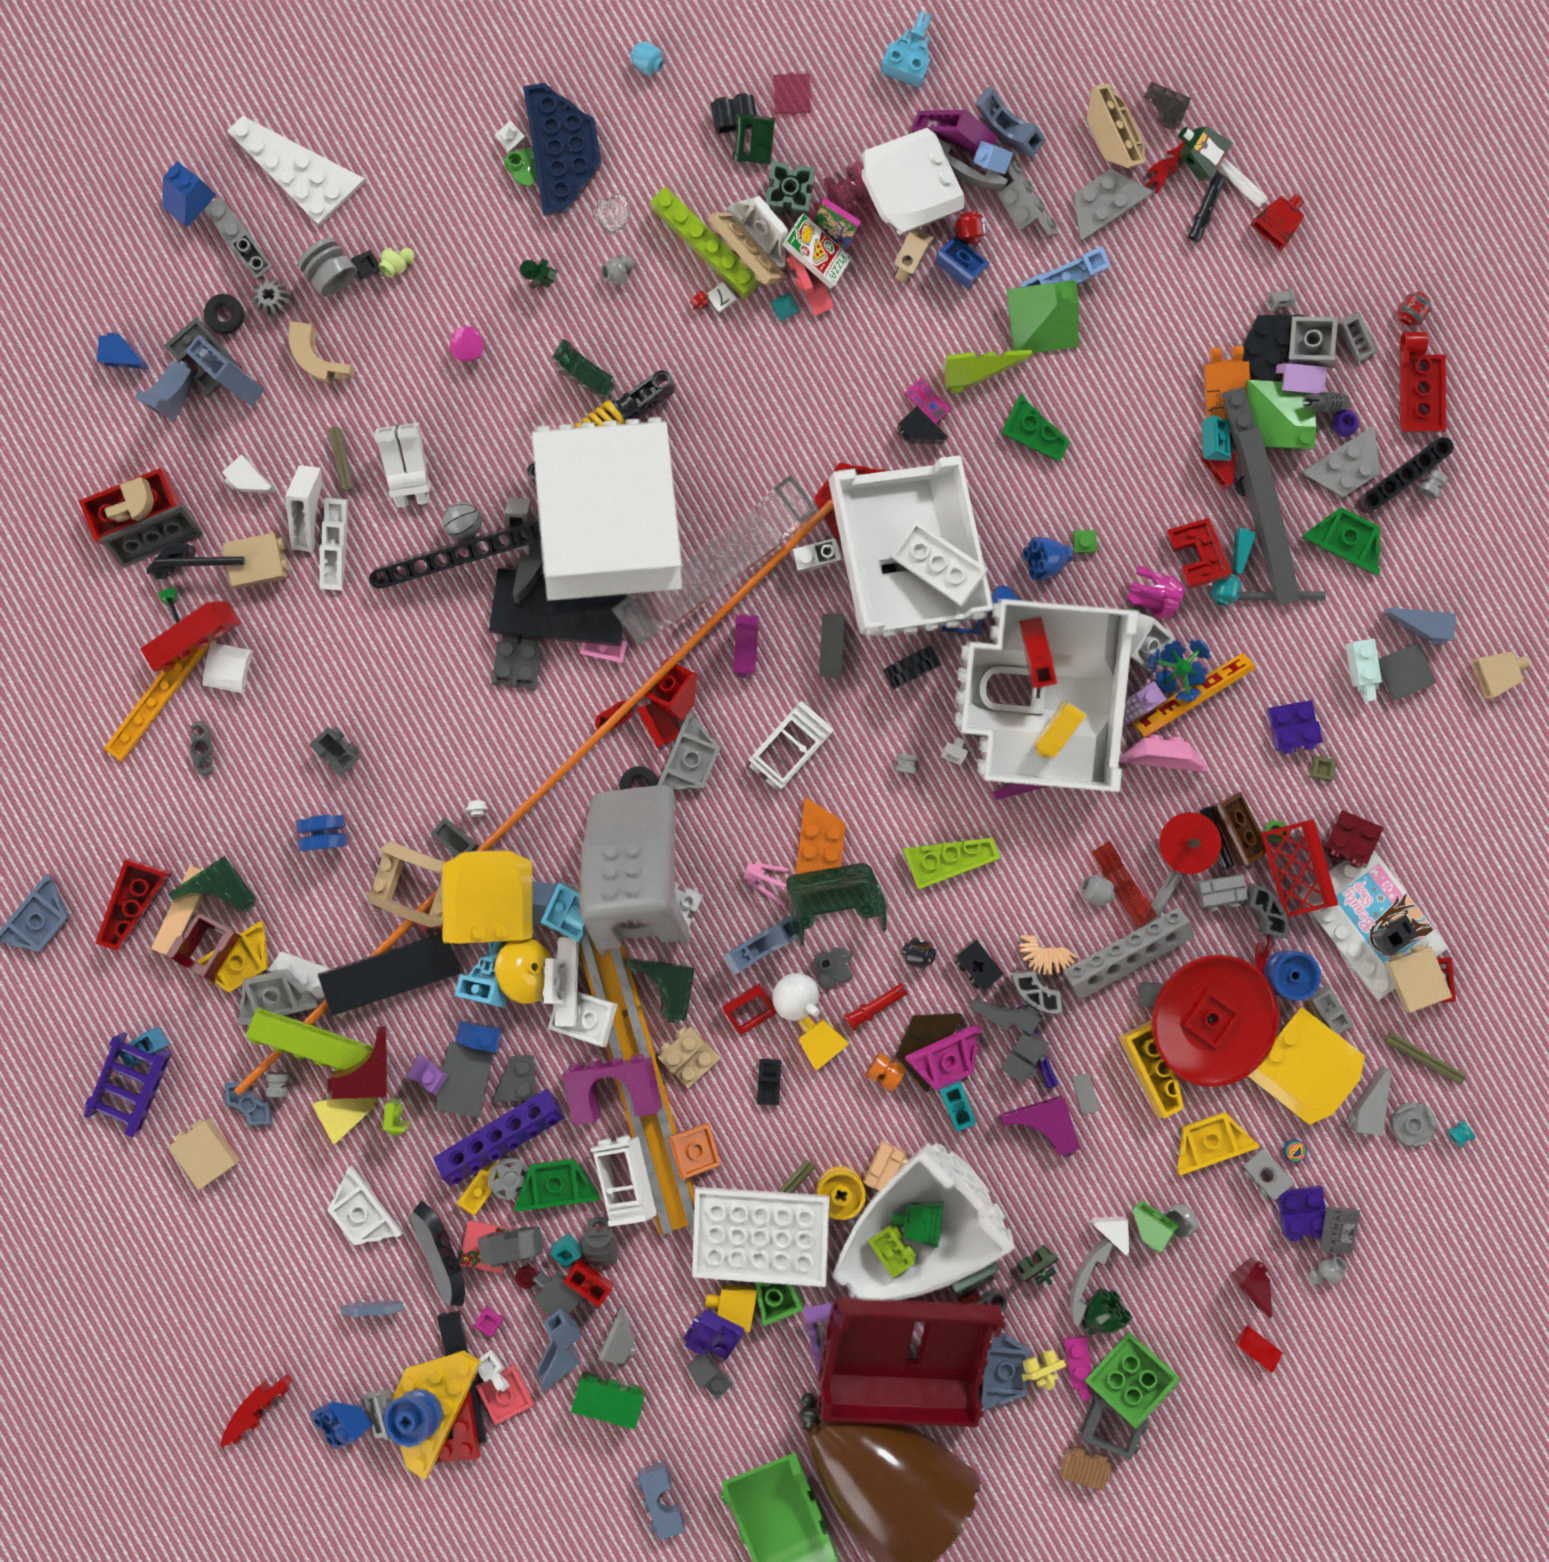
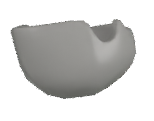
(1185, 1218)

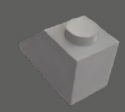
(518, 511)

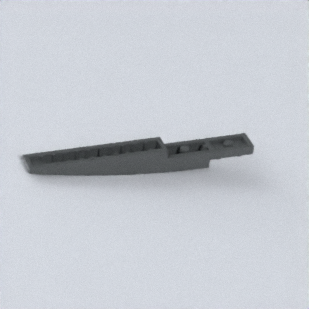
(1261, 496)

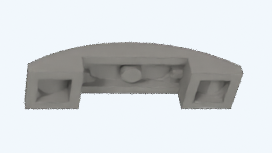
(990, 181)
(1097, 1253)

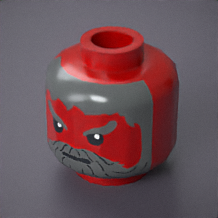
(1414, 309)

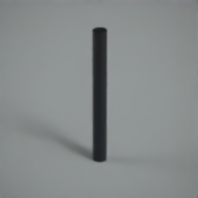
(199, 561)

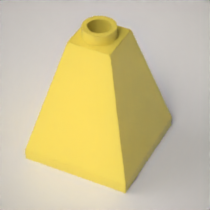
(342, 1114)

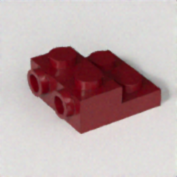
(1353, 839)

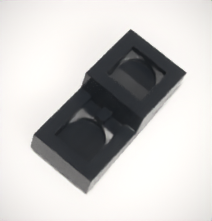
(769, 1082)

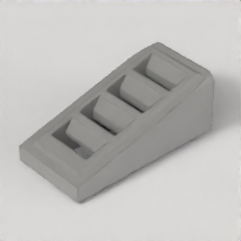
(1349, 340)

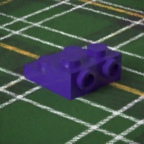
(1294, 727)
(1302, 1212)
(712, 1334)

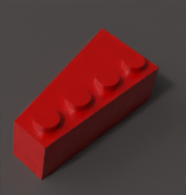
(131, 898)

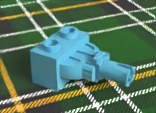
(908, 57)
(482, 983)

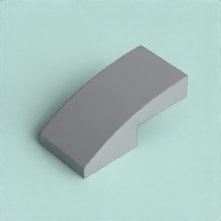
(1330, 1010)

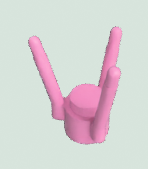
(755, 874)

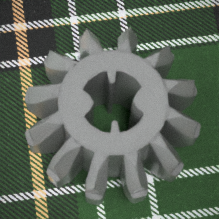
(277, 290)

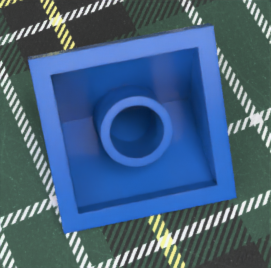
(961, 262)

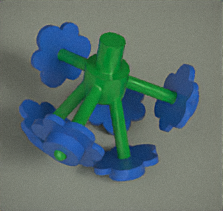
(1190, 673)

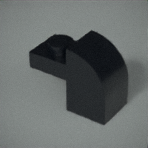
(1394, 935)

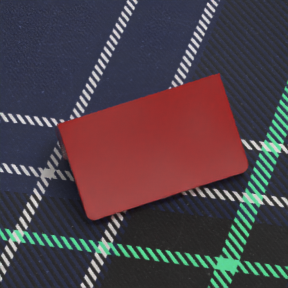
(658, 724)

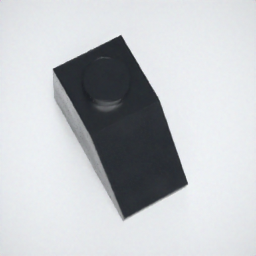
(920, 429)

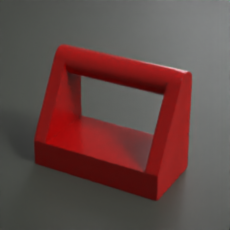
(741, 1000)

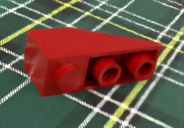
(1037, 653)

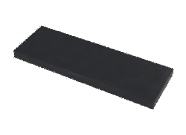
(388, 974)

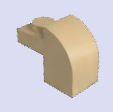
(137, 501)

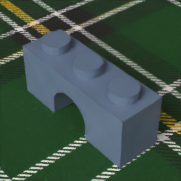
(666, 1519)

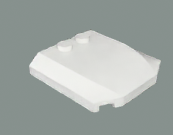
(911, 181)

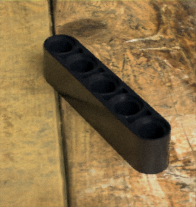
(1414, 470)

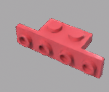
(811, 285)

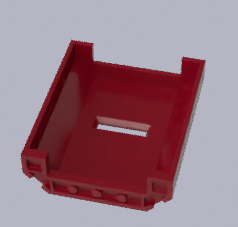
(873, 1380)

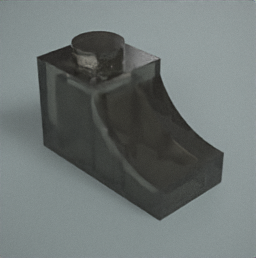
(1169, 105)

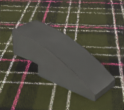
(528, 571)
(454, 838)

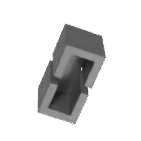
(1024, 1057)

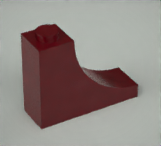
(366, 1077)

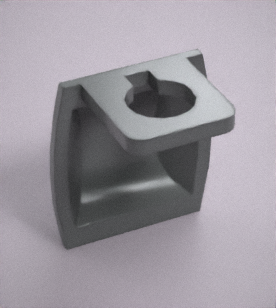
(599, 1247)

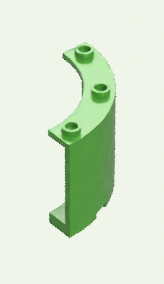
(779, 1513)

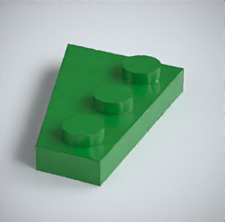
(1034, 431)

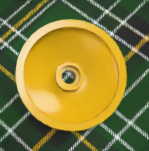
(515, 972)

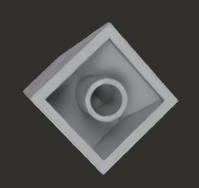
(1313, 341)

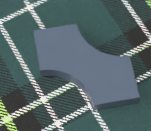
(256, 1110)
(372, 1308)

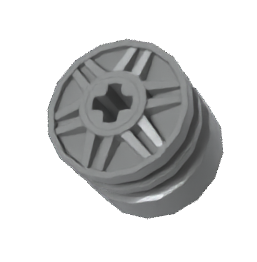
(327, 267)

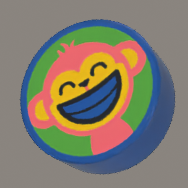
(1295, 1150)

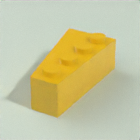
(1155, 1077)

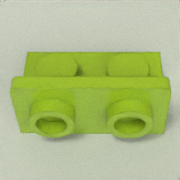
(392, 1113)
(893, 1250)

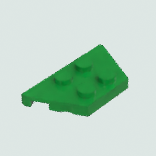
(1348, 538)
(555, 1185)

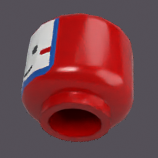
(970, 227)

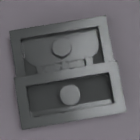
(1406, 671)

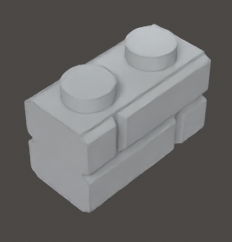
(1221, 891)

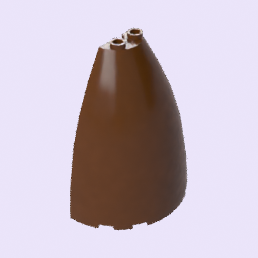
(894, 1487)

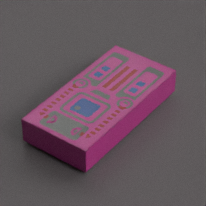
(927, 400)

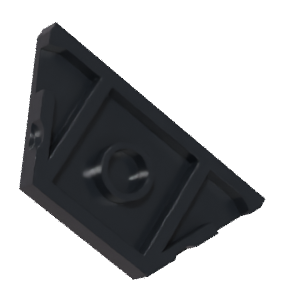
(1267, 345)

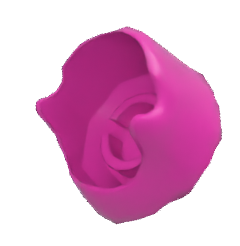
(466, 344)

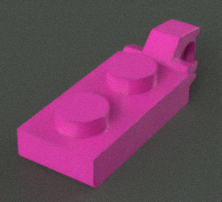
(1078, 1364)

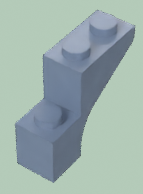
(559, 1355)

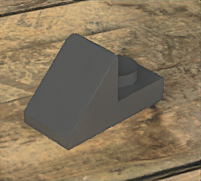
(709, 1375)

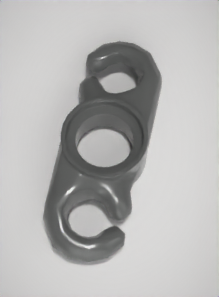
(197, 758)

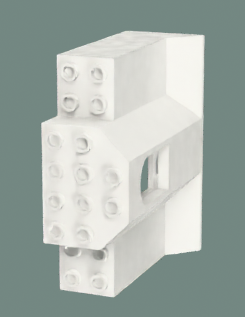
(1091, 673)

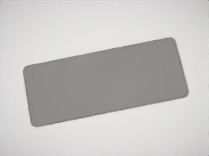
(1085, 1093)

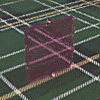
(792, 93)

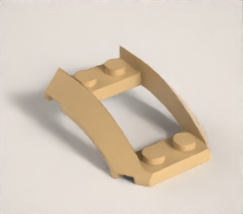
(388, 877)

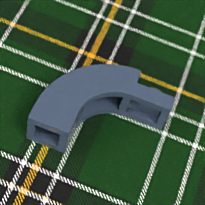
(1010, 129)
(760, 945)

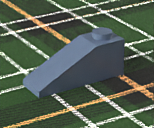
(1426, 624)

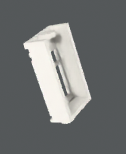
(810, 724)
(630, 1211)

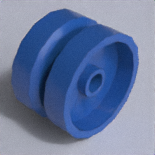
(321, 832)
(1293, 974)
(413, 1417)

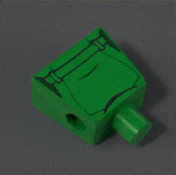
(921, 1222)

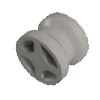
(906, 763)

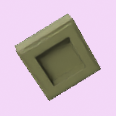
(1322, 768)

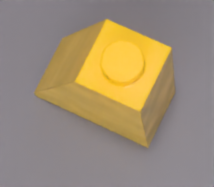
(1058, 730)

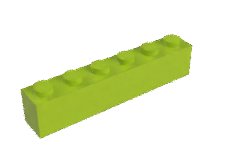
(704, 242)
(305, 1040)

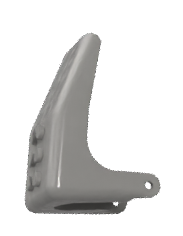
(631, 868)

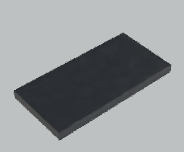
(561, 619)

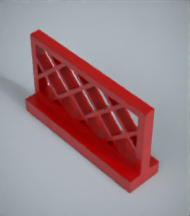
(1318, 862)

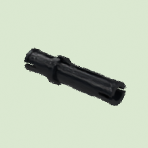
(1203, 216)

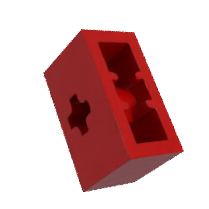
(588, 1282)

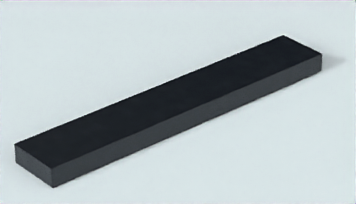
(454, 1341)

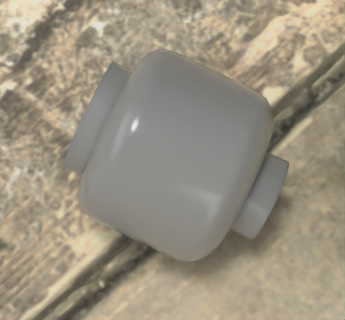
(1097, 890)

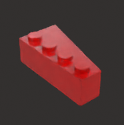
(190, 635)

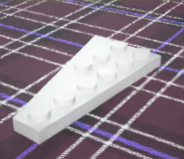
(306, 177)

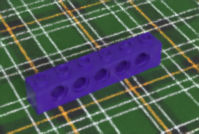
(484, 1145)

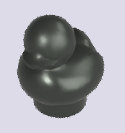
(808, 1414)

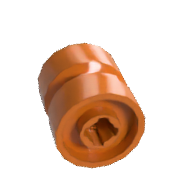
(885, 1071)

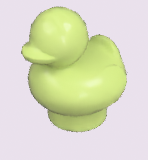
(393, 263)

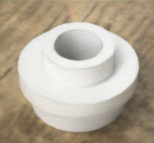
(477, 808)

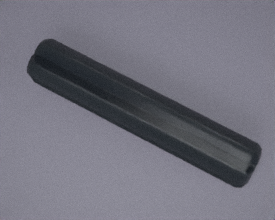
(1224, 857)

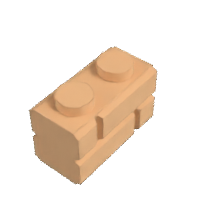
(884, 1165)

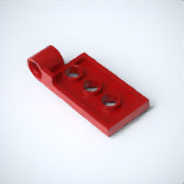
(1411, 351)

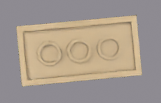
(751, 253)

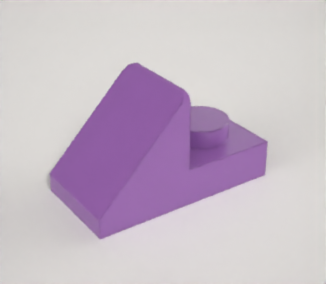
(426, 1074)

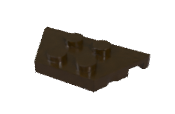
(922, 1032)

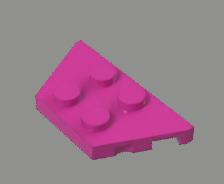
(947, 1059)

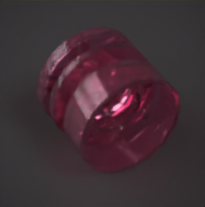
(849, 191)

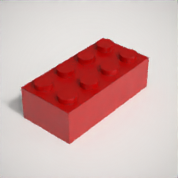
(94, 506)

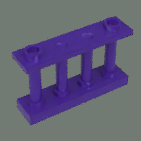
(149, 1082)

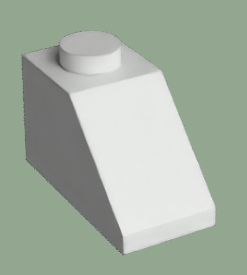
(246, 478)

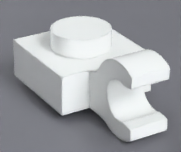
(491, 1369)

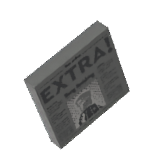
(1339, 1230)

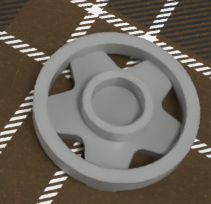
(508, 1178)

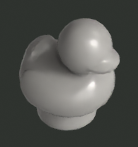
(616, 269)
(1329, 1269)

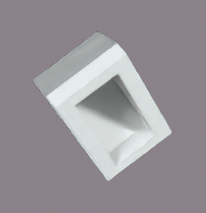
(1115, 1230)

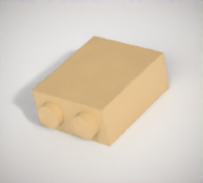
(262, 560)
(1417, 978)
(203, 1152)

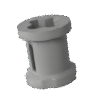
(1281, 299)

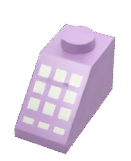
(1142, 702)

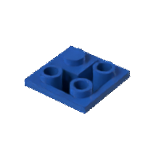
(341, 1423)

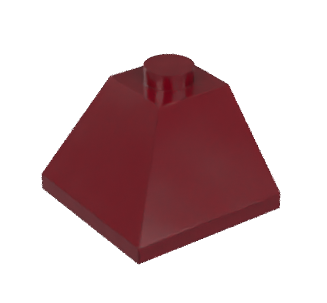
(1255, 1284)

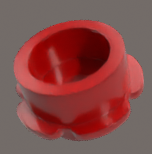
(699, 300)

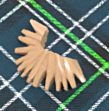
(1046, 957)

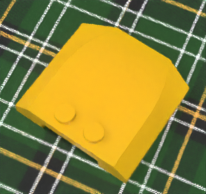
(486, 897)
(1309, 1068)

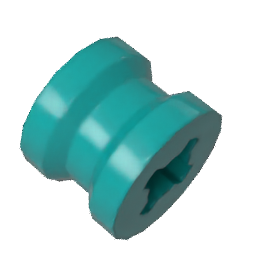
(1461, 1134)

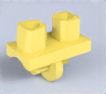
(1035, 1371)

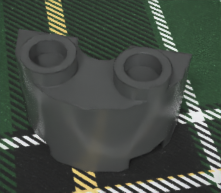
(335, 750)

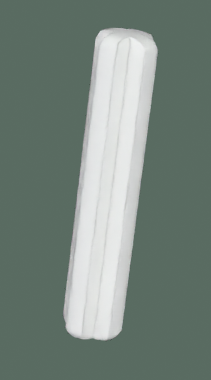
(1242, 183)

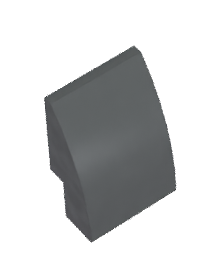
(466, 1080)

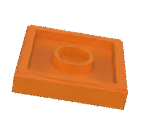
(694, 1151)

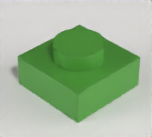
(1084, 541)

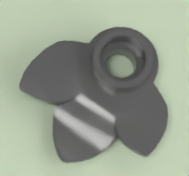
(836, 969)

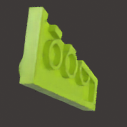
(941, 861)

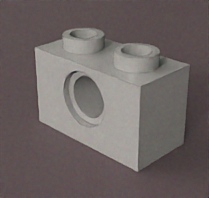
(1280, 1180)

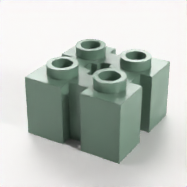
(799, 180)

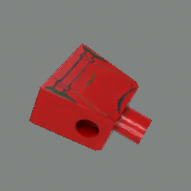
(1279, 220)

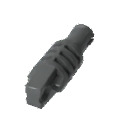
(1327, 402)

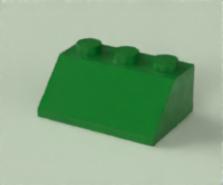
(608, 1401)

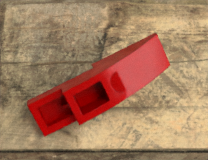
(251, 1409)

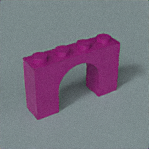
(635, 1073)

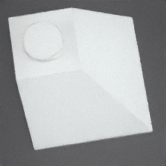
(1148, 637)

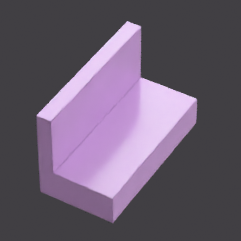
(1302, 378)

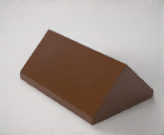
(1239, 829)

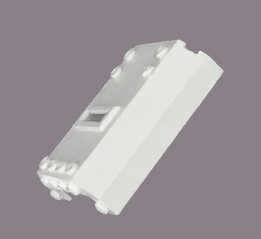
(872, 520)

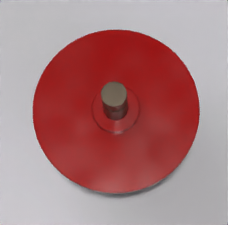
(1190, 843)

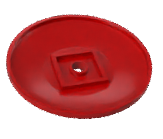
(1242, 1028)

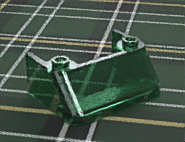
(834, 891)

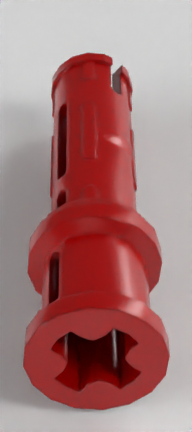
(866, 1011)

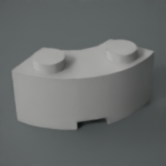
(1035, 993)

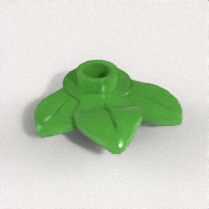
(525, 169)

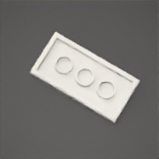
(939, 563)

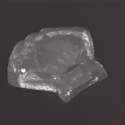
(612, 213)

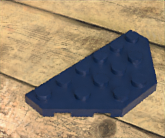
(562, 146)

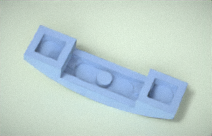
(1079, 270)

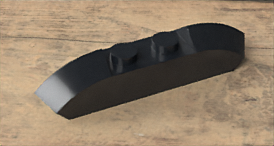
(439, 1254)

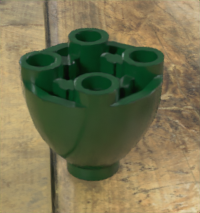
(1105, 1313)

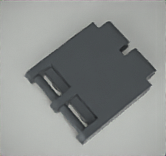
(517, 662)

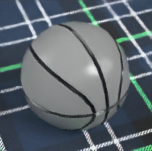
(462, 520)

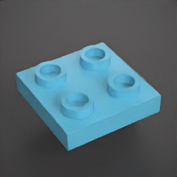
(564, 913)

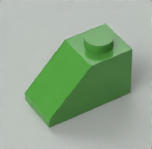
(1154, 1226)

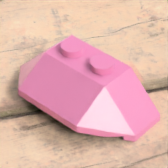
(1164, 754)

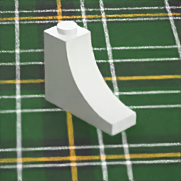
(302, 506)

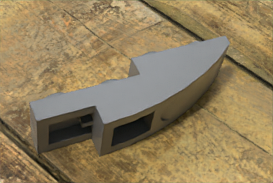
(238, 237)

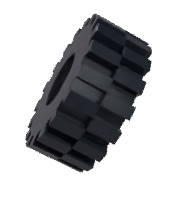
(912, 667)

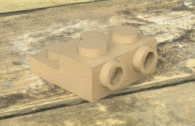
(688, 1056)

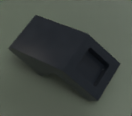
(171, 551)

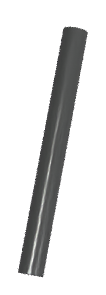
(1304, 595)

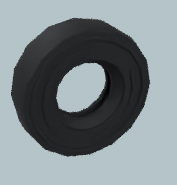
(237, 313)
(638, 771)

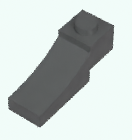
(1025, 1017)

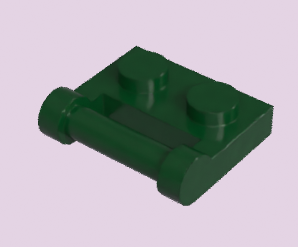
(761, 139)

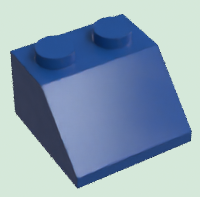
(184, 194)

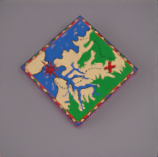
(837, 224)

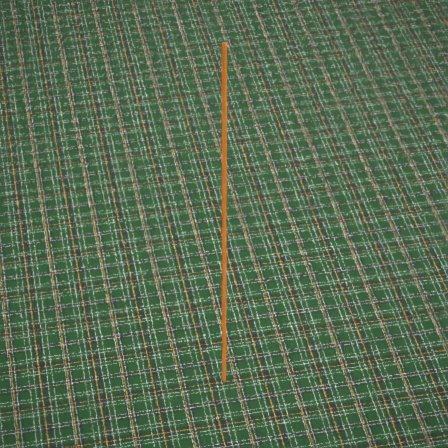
(566, 766)

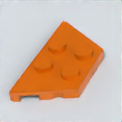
(820, 839)

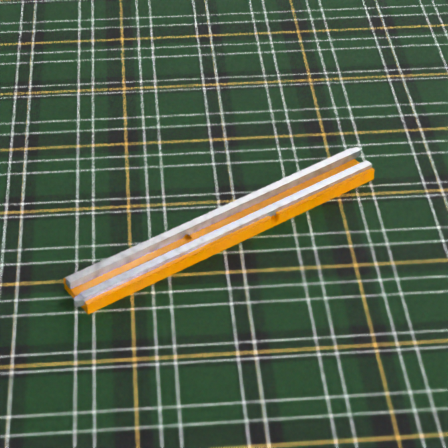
(630, 1036)

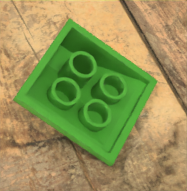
(1044, 316)
(1281, 416)
(1133, 1380)

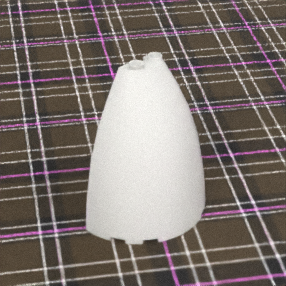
(969, 1234)

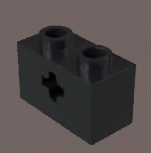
(975, 952)

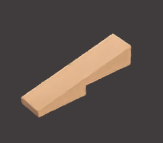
(177, 918)

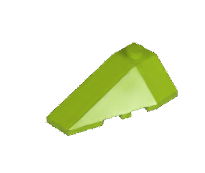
(967, 370)

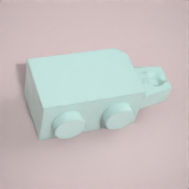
(1364, 667)

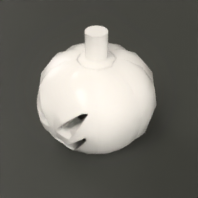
(796, 997)

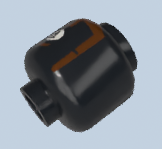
(919, 953)

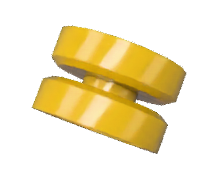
(843, 1179)

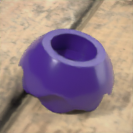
(1340, 427)

